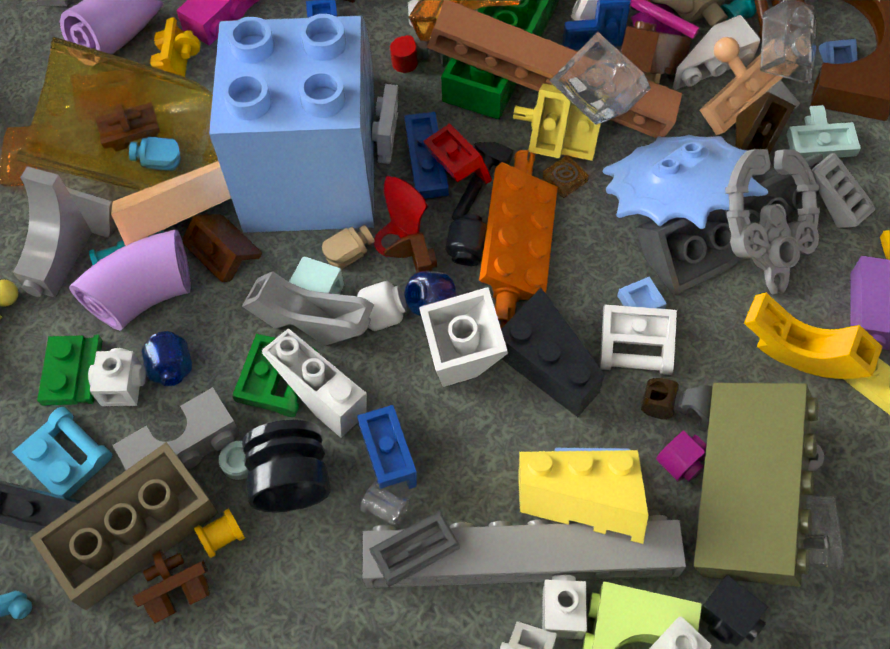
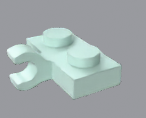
(823, 138)

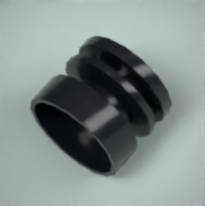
(285, 466)

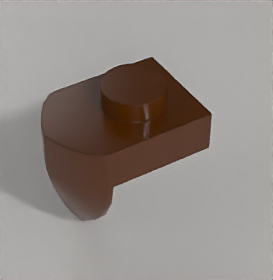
(414, 246)

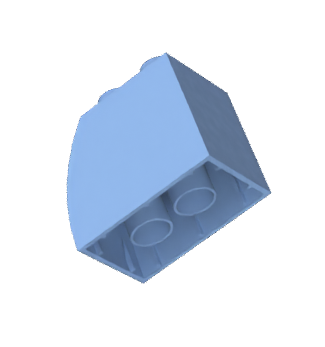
(295, 122)

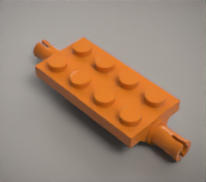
(518, 235)

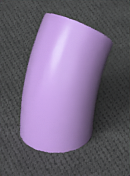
(107, 23)
(134, 279)

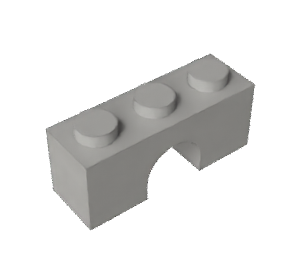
(207, 430)

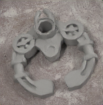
(773, 242)

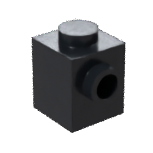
(733, 613)

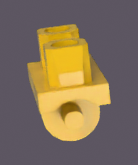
(175, 48)

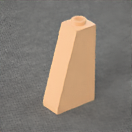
(169, 202)

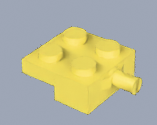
(559, 126)

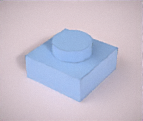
(642, 294)

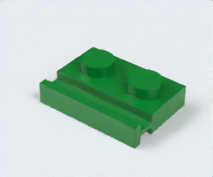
(67, 369)

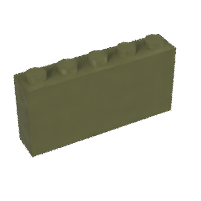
(757, 483)

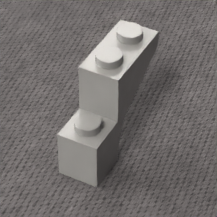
(319, 314)

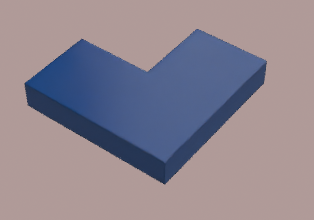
(609, 21)

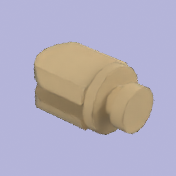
(346, 246)

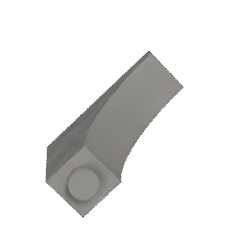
(53, 237)

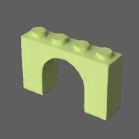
(634, 615)

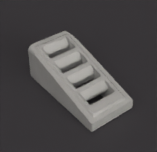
(856, 205)

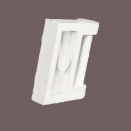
(638, 327)

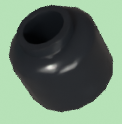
(466, 240)

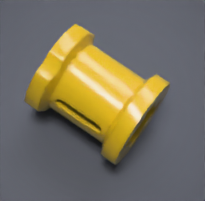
(219, 533)

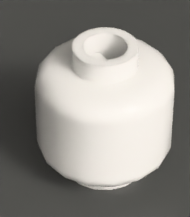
(388, 304)

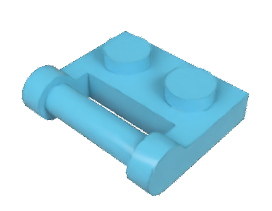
(51, 461)

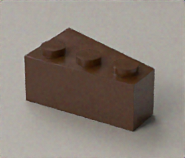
(654, 50)

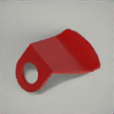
(405, 210)

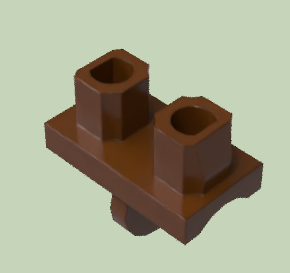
(127, 125)
(156, 598)

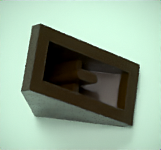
(762, 122)

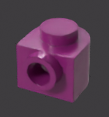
(683, 457)

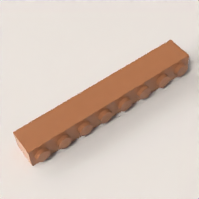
(534, 61)

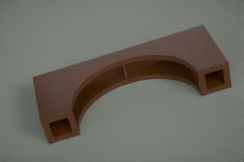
(861, 85)

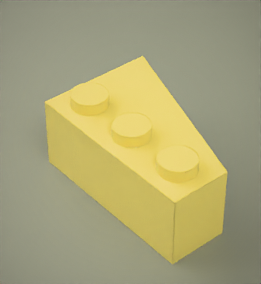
(586, 488)

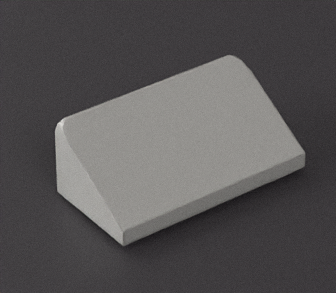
(95, 212)

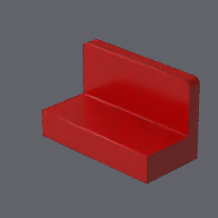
(456, 154)

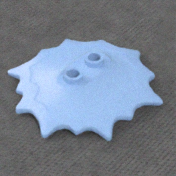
(677, 179)

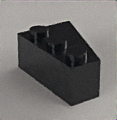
(551, 354)

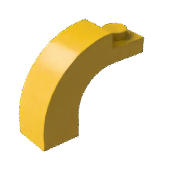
(814, 350)

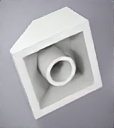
(463, 336)

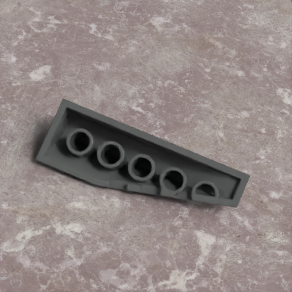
(689, 255)

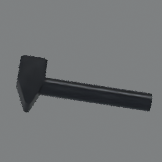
(492, 154)

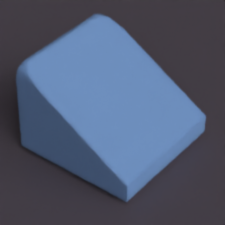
(839, 51)

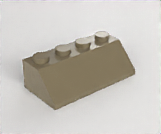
(122, 525)

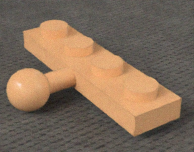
(739, 92)

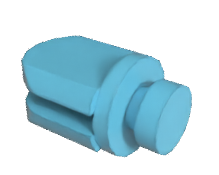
(156, 153)

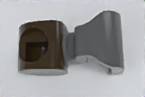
(664, 398)

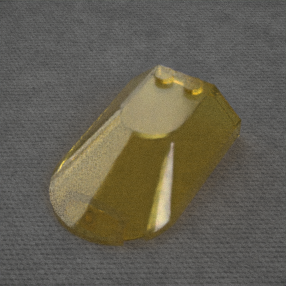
(87, 85)

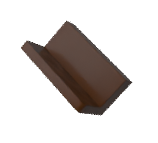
(219, 245)

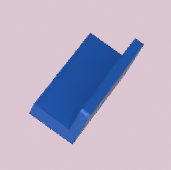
(387, 447)

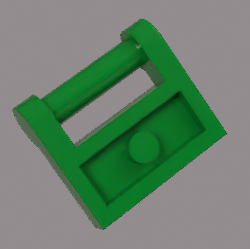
(260, 380)

